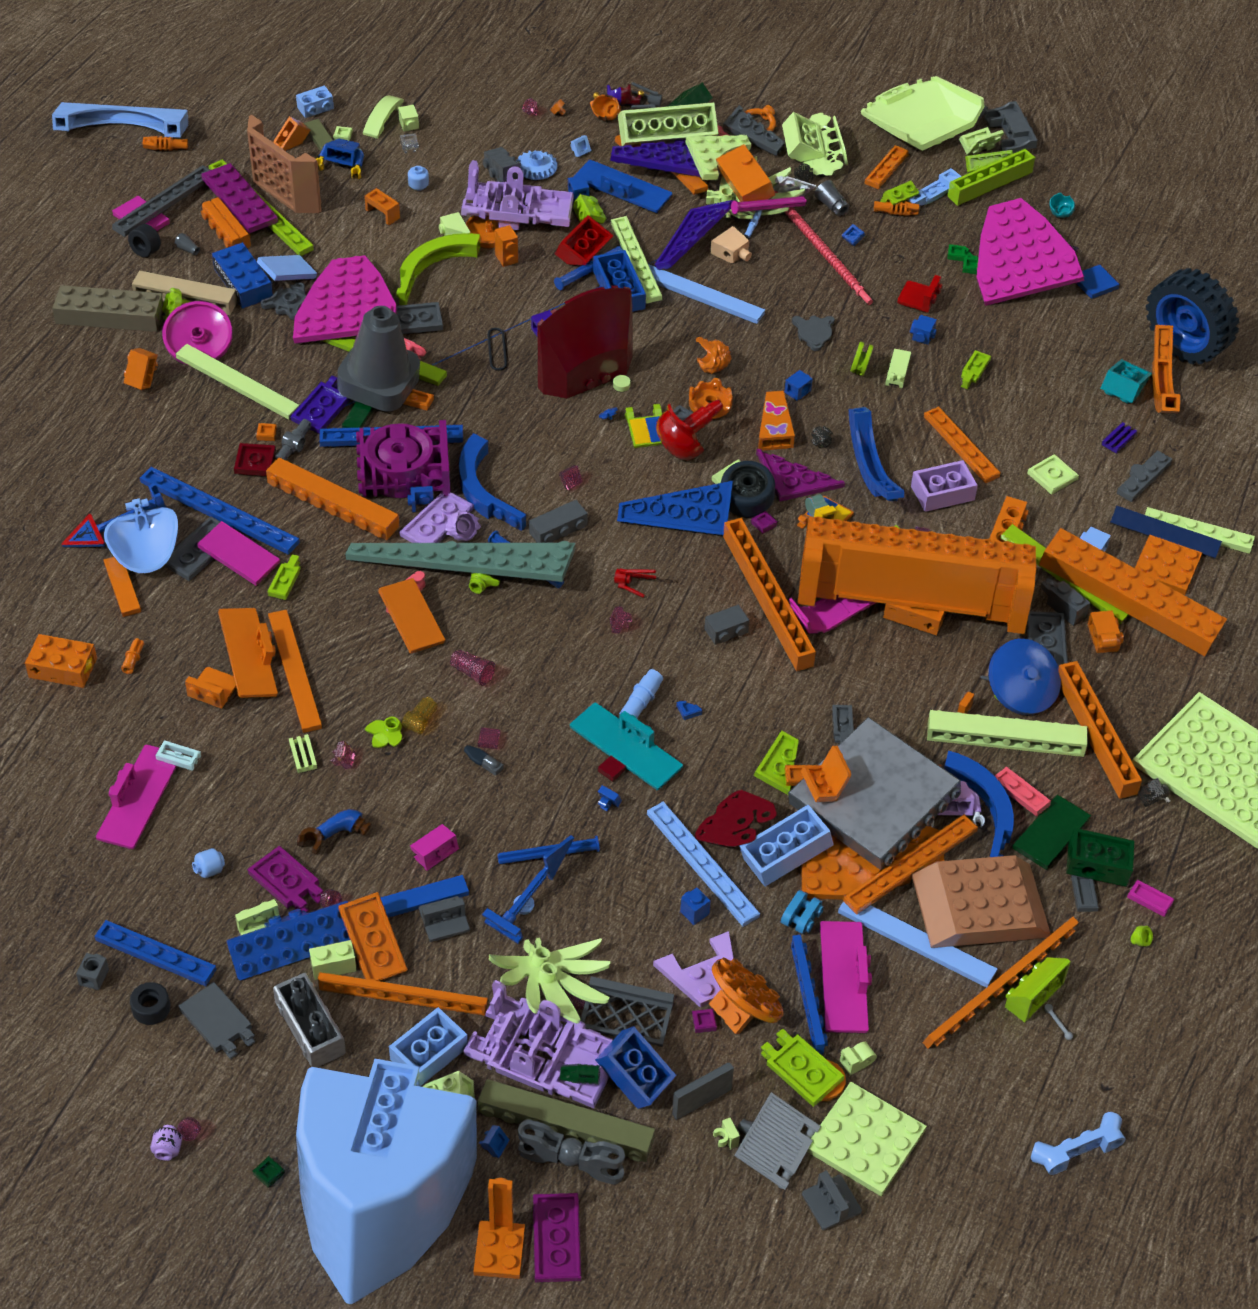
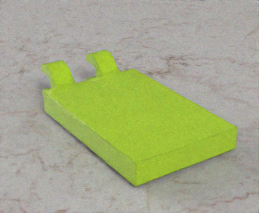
(802, 1067)

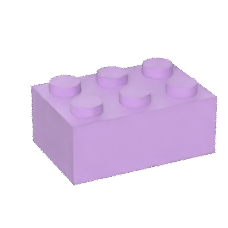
(944, 485)

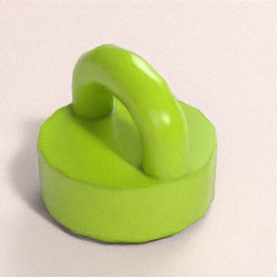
(1142, 936)

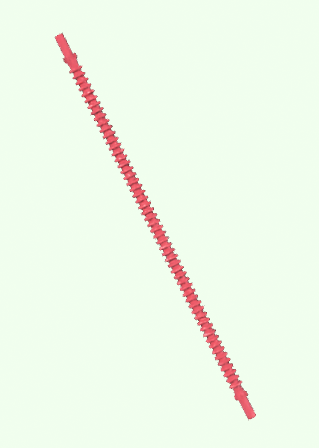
(822, 247)

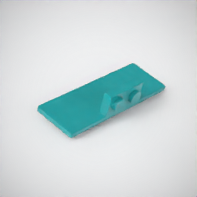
(628, 742)

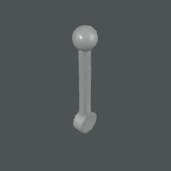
(1049, 1009)

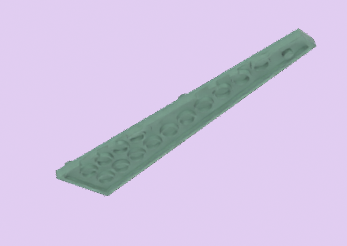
(520, 560)

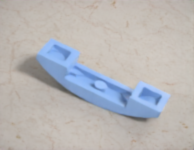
(936, 189)

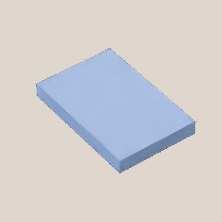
(287, 267)

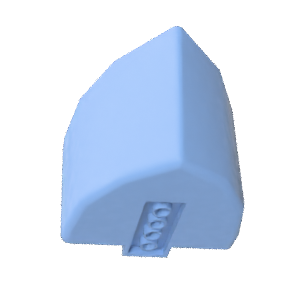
(379, 1170)

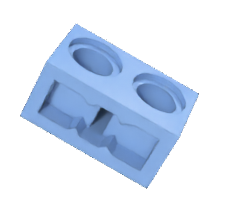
(314, 101)

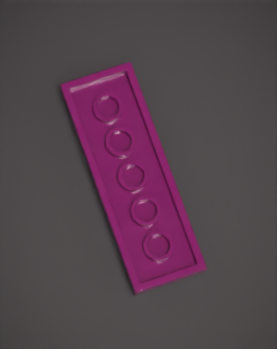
(239, 198)

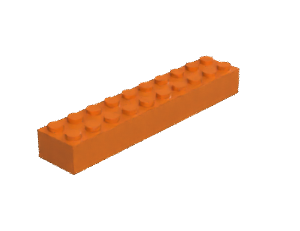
(1132, 591)

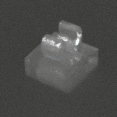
(409, 142)

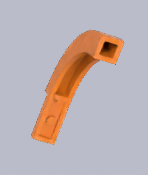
(1163, 393)

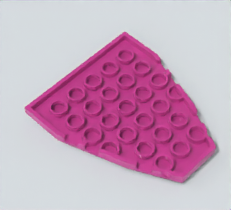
(1022, 254)
(340, 300)

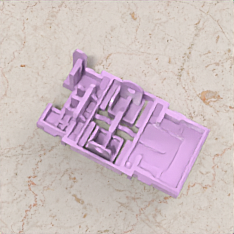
(543, 205)

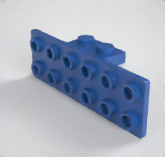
(624, 186)
(286, 940)

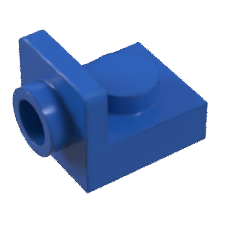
(420, 495)

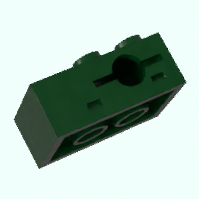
(1100, 857)

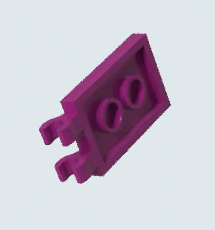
(286, 879)

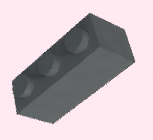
(558, 522)

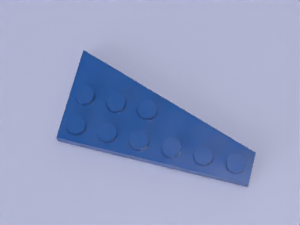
(691, 509)

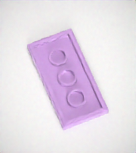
(430, 522)

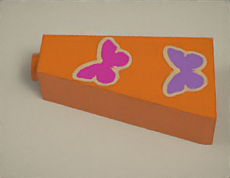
(776, 424)

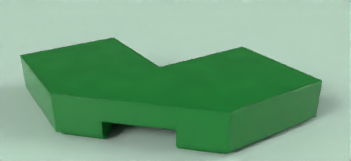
(962, 253)

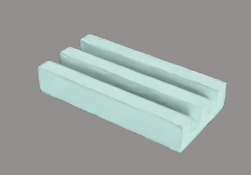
(176, 757)

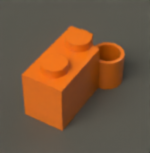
(1105, 631)

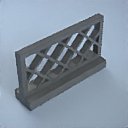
(635, 995)

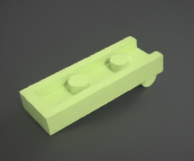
(898, 367)

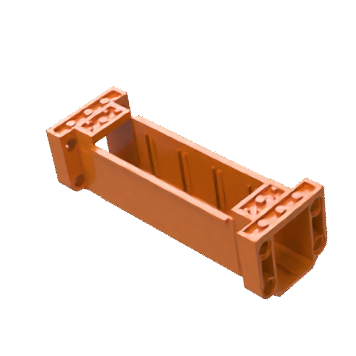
(918, 570)

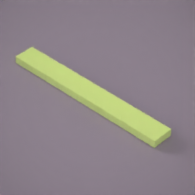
(630, 243)
(237, 381)

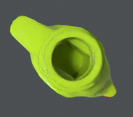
(480, 581)

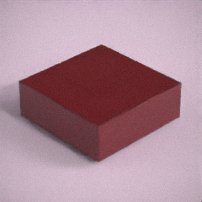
(611, 768)

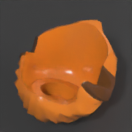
(605, 107)

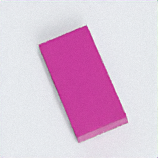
(1150, 898)

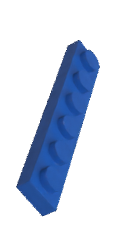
(155, 953)
(807, 986)

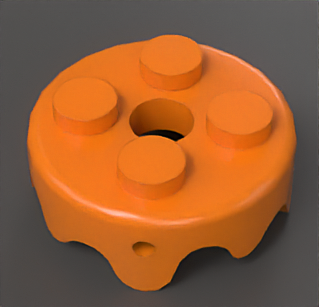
(710, 392)

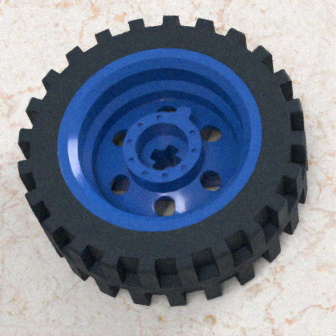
(1199, 313)

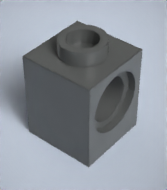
(94, 978)

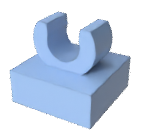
(580, 146)

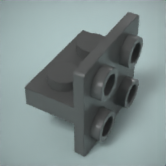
(444, 918)
(831, 1201)

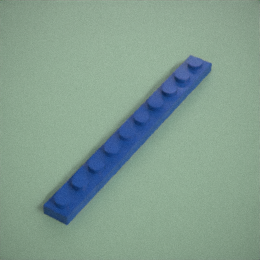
(220, 510)

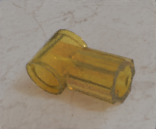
(417, 719)

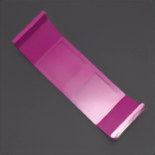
(828, 613)

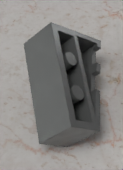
(498, 164)

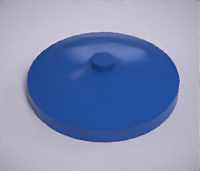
(1024, 676)

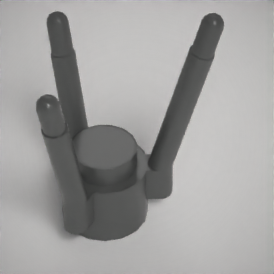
(653, 98)

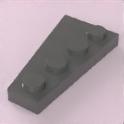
(744, 124)

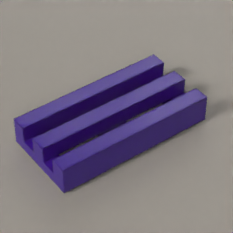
(1110, 438)

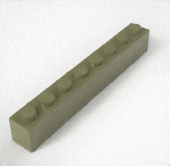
(572, 1121)

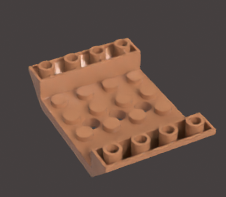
(282, 175)

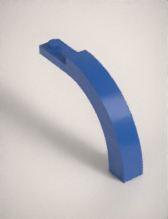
(867, 456)
(484, 503)
(990, 791)

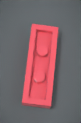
(1023, 792)

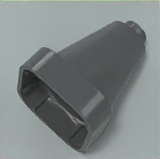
(379, 366)

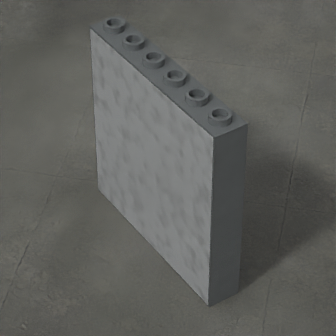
(887, 798)

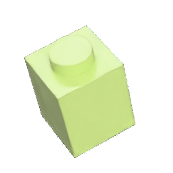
(408, 118)

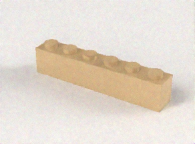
(190, 290)

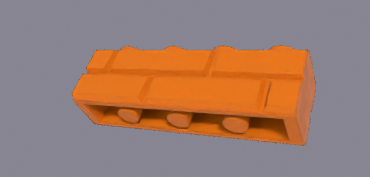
(224, 223)

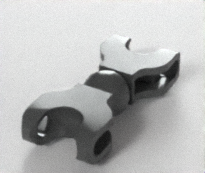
(552, 1147)

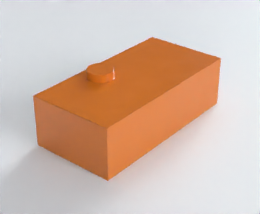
(745, 175)

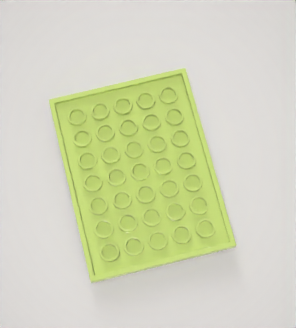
(1210, 763)

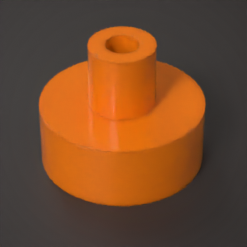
(558, 107)

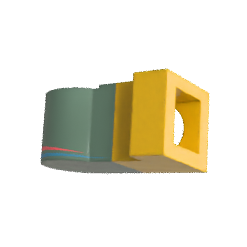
(818, 507)

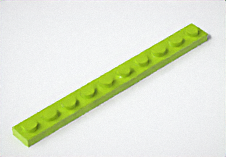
(283, 228)

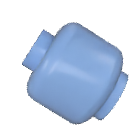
(418, 178)
(208, 863)

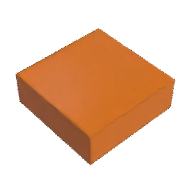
(266, 432)
(966, 703)

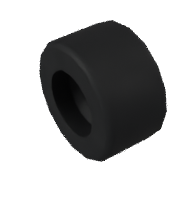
(144, 240)
(147, 992)

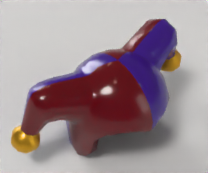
(623, 95)

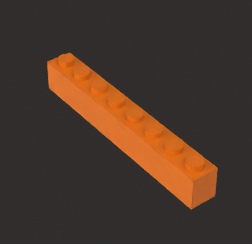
(333, 498)
(1099, 730)

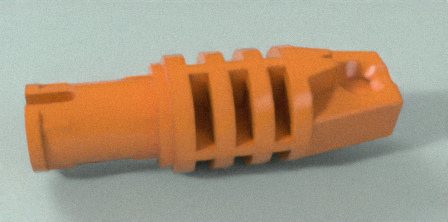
(165, 143)
(902, 208)

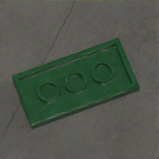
(1051, 832)

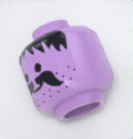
(166, 1142)

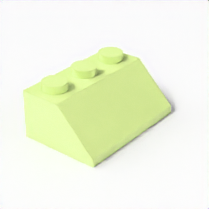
(802, 138)

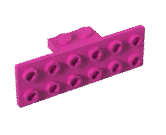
(135, 798)
(844, 976)

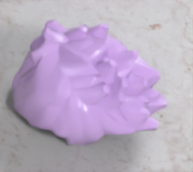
(462, 526)

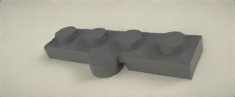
(1143, 475)

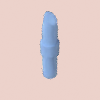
(753, 223)

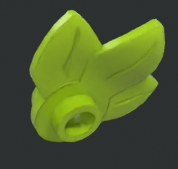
(384, 733)

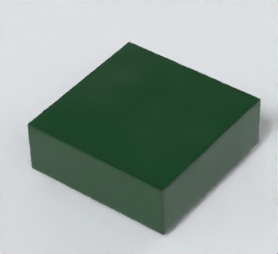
(268, 1171)

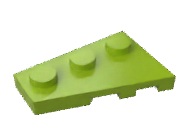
(772, 766)

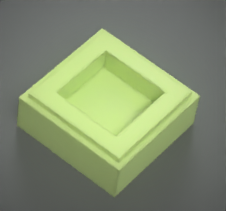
(343, 133)

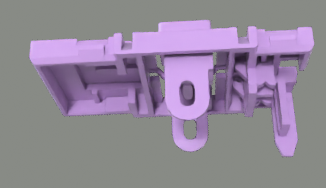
(546, 1033)

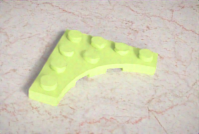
(708, 148)

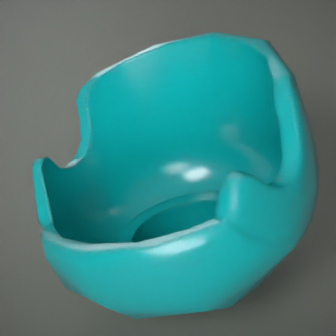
(1061, 205)

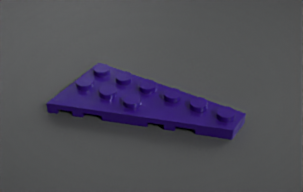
(692, 229)

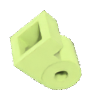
(858, 1057)

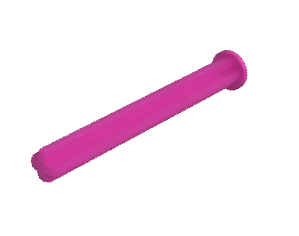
(767, 204)

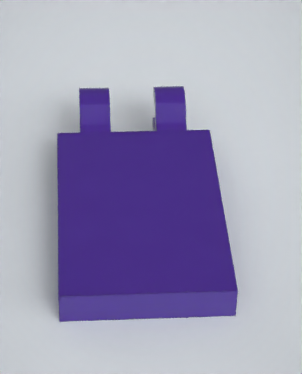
(321, 405)

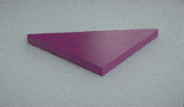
(795, 479)

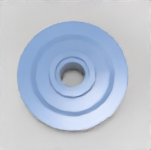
(537, 165)

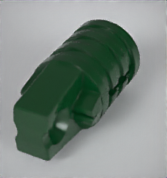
(580, 1073)

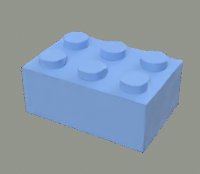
(429, 1045)

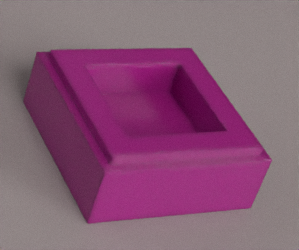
(764, 522)
(704, 1020)

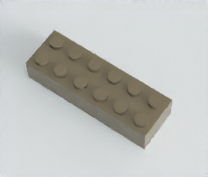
(108, 308)

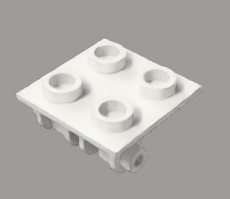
(787, 184)

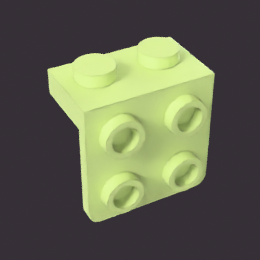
(980, 140)
(254, 918)

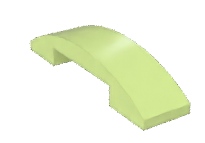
(380, 114)

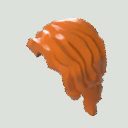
(717, 356)

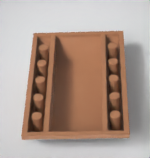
(980, 901)

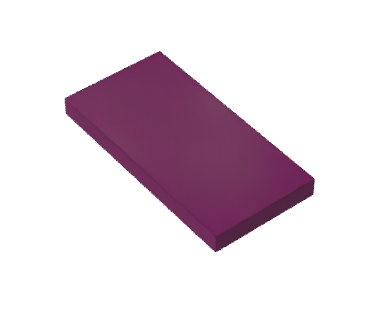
(556, 1237)

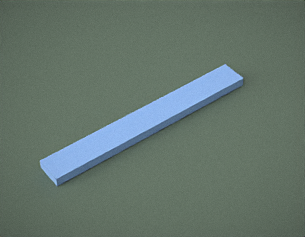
(707, 295)
(703, 864)
(918, 941)

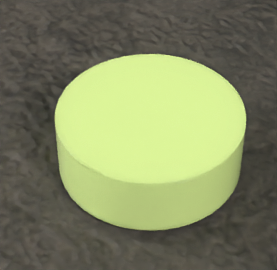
(621, 383)

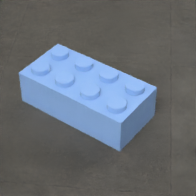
(787, 845)

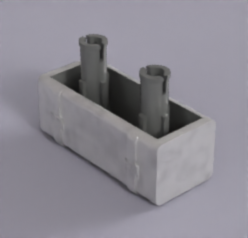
(309, 1020)

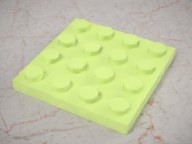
(866, 1138)

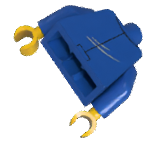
(342, 152)

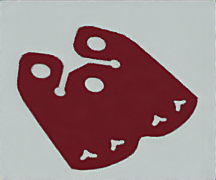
(725, 819)

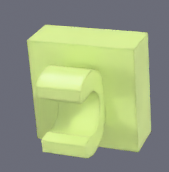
(729, 1133)

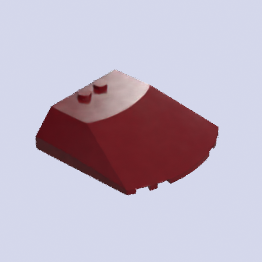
(585, 342)

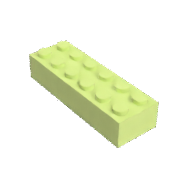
(667, 123)

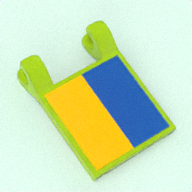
(644, 428)

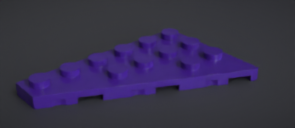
(661, 156)

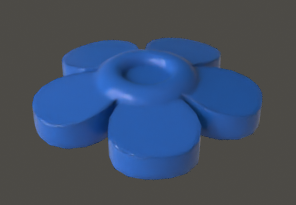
(608, 413)

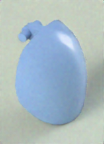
(143, 538)

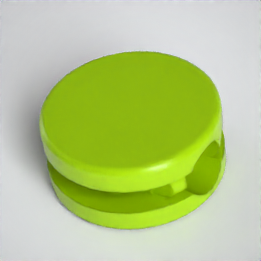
(861, 359)

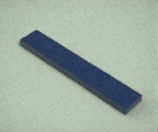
(1150, 526)

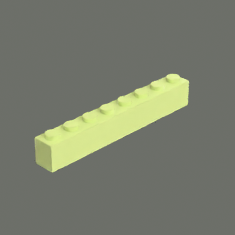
(1007, 733)

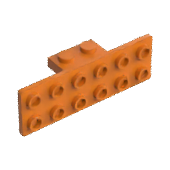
(249, 652)

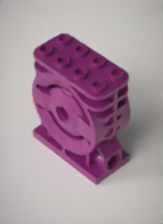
(398, 449)

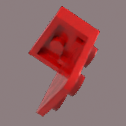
(920, 295)

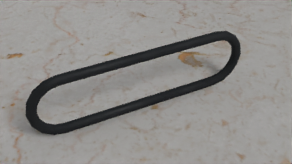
(504, 349)

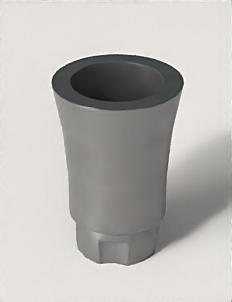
(831, 197)

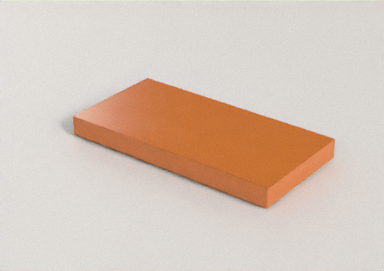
(411, 615)
(372, 938)

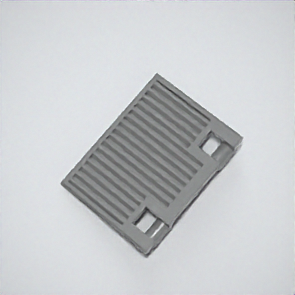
(777, 1140)

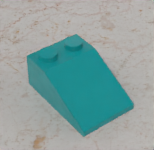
(1125, 381)

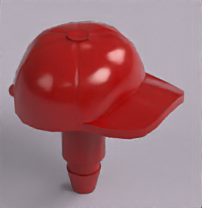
(680, 435)

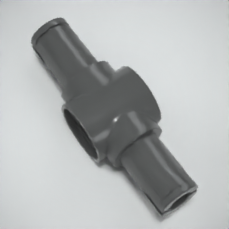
(294, 440)

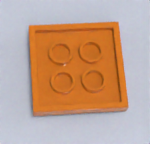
(1168, 563)

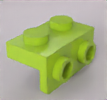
(900, 193)
(588, 205)

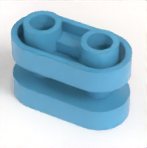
(812, 910)

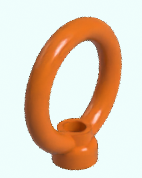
(766, 113)

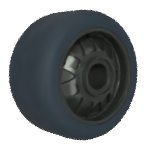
(751, 489)

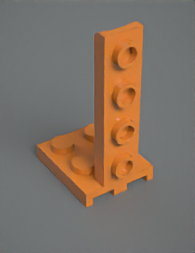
(500, 1239)

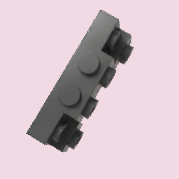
(1015, 126)

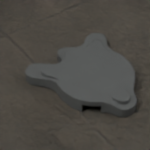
(286, 300)
(814, 331)

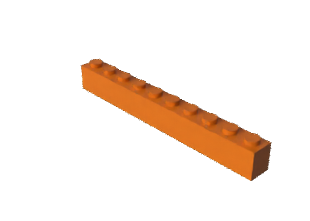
(769, 594)

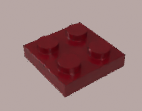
(254, 459)

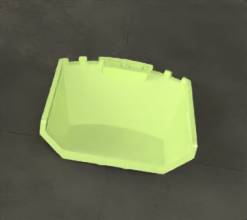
(925, 111)

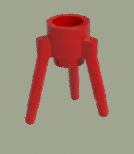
(624, 577)

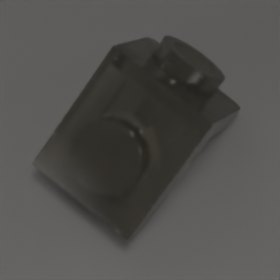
(1154, 792)

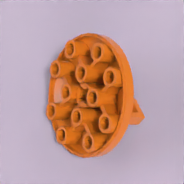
(743, 996)

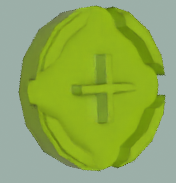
(172, 301)

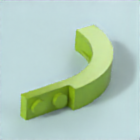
(433, 251)

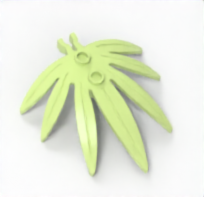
(726, 193)
(546, 969)

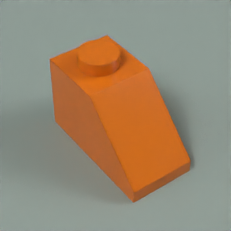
(291, 134)

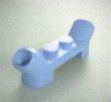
(1057, 1158)

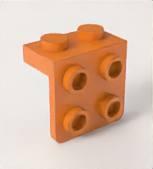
(211, 687)
(828, 779)

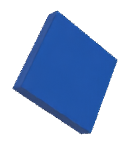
(1097, 282)

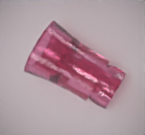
(473, 666)

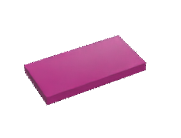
(238, 553)

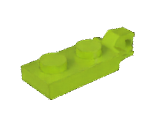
(974, 368)
(285, 578)

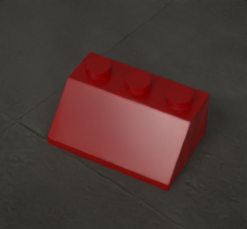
(583, 242)

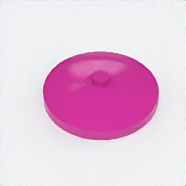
(199, 326)

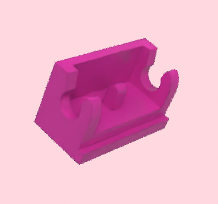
(435, 847)

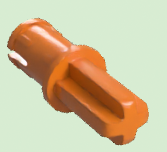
(132, 656)

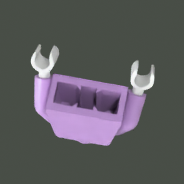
(966, 804)

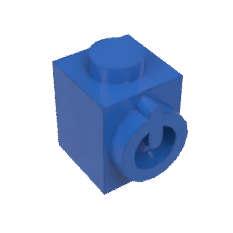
(923, 329)

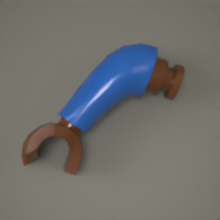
(344, 820)

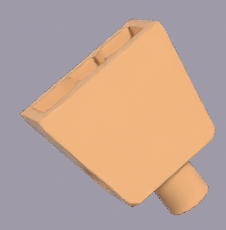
(731, 246)

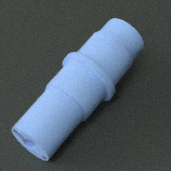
(643, 693)

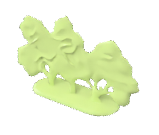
(822, 165)

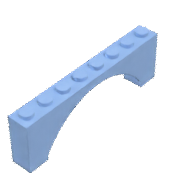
(74, 115)

